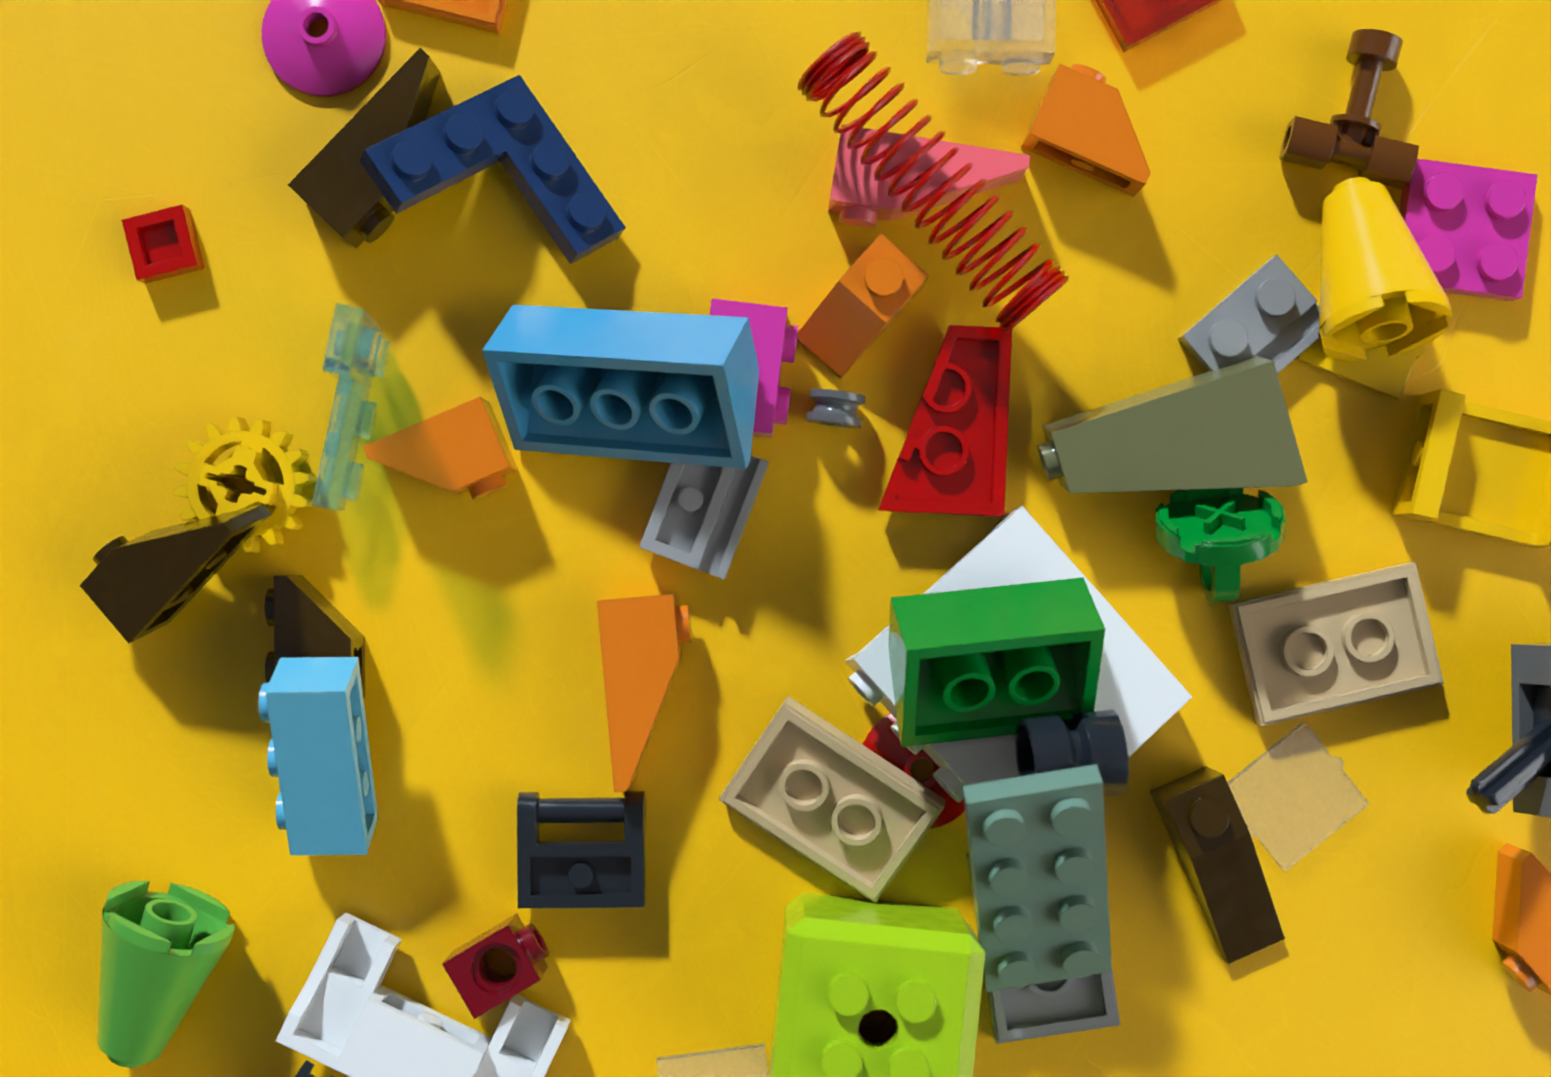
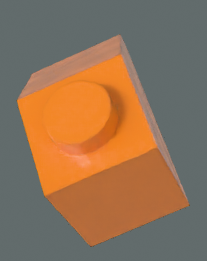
(1088, 130)
(861, 305)
(451, 450)
(1523, 917)

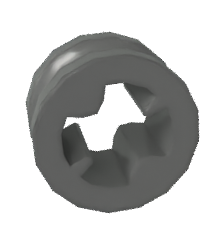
(835, 408)

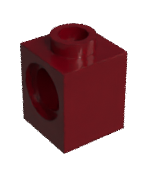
(481, 986)

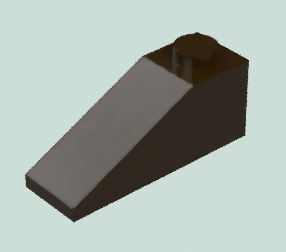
(336, 180)
(157, 574)
(1219, 861)

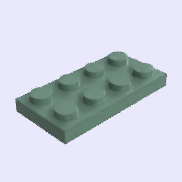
(1040, 876)

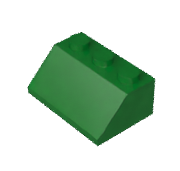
(992, 656)

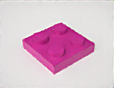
(1471, 226)

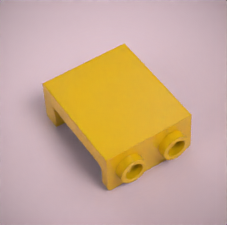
(1477, 470)

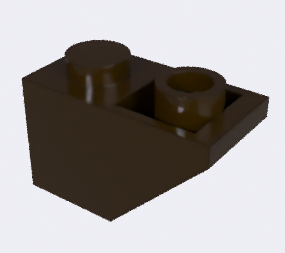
(308, 625)

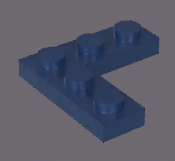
(493, 128)

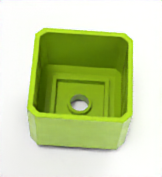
(869, 956)

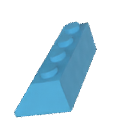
(626, 384)

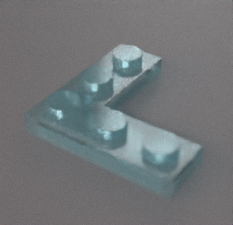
(353, 357)

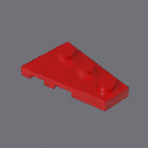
(959, 431)

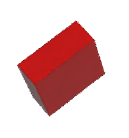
(163, 244)

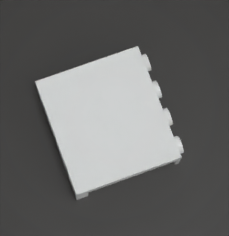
(1129, 677)

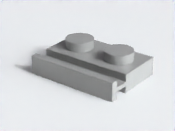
(1262, 317)
(703, 514)

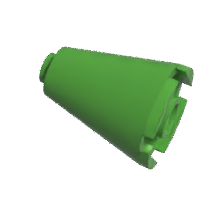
(154, 965)

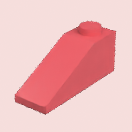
(865, 200)

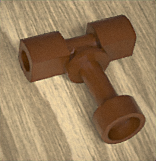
(1353, 136)

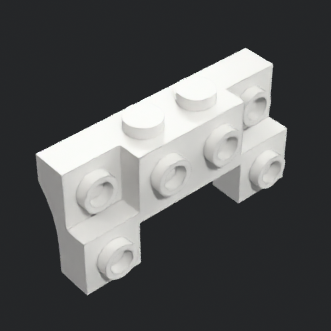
(375, 1032)

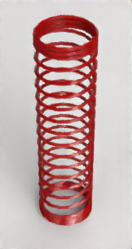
(840, 66)

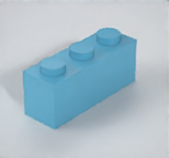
(320, 755)

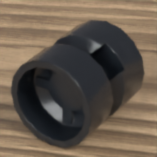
(1088, 739)

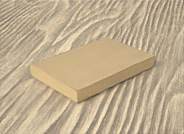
(1335, 644)
(832, 799)

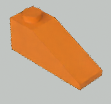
(639, 661)

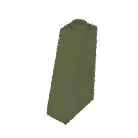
(1187, 435)

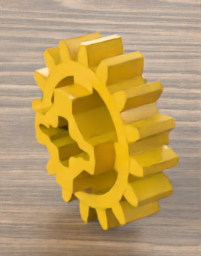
(251, 461)

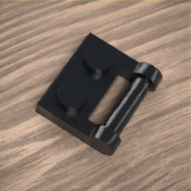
(581, 871)

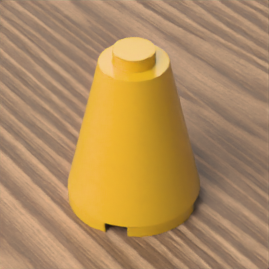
(1374, 277)

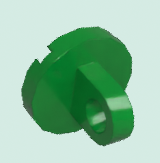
(1220, 534)

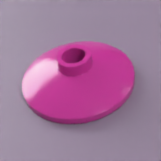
(328, 63)

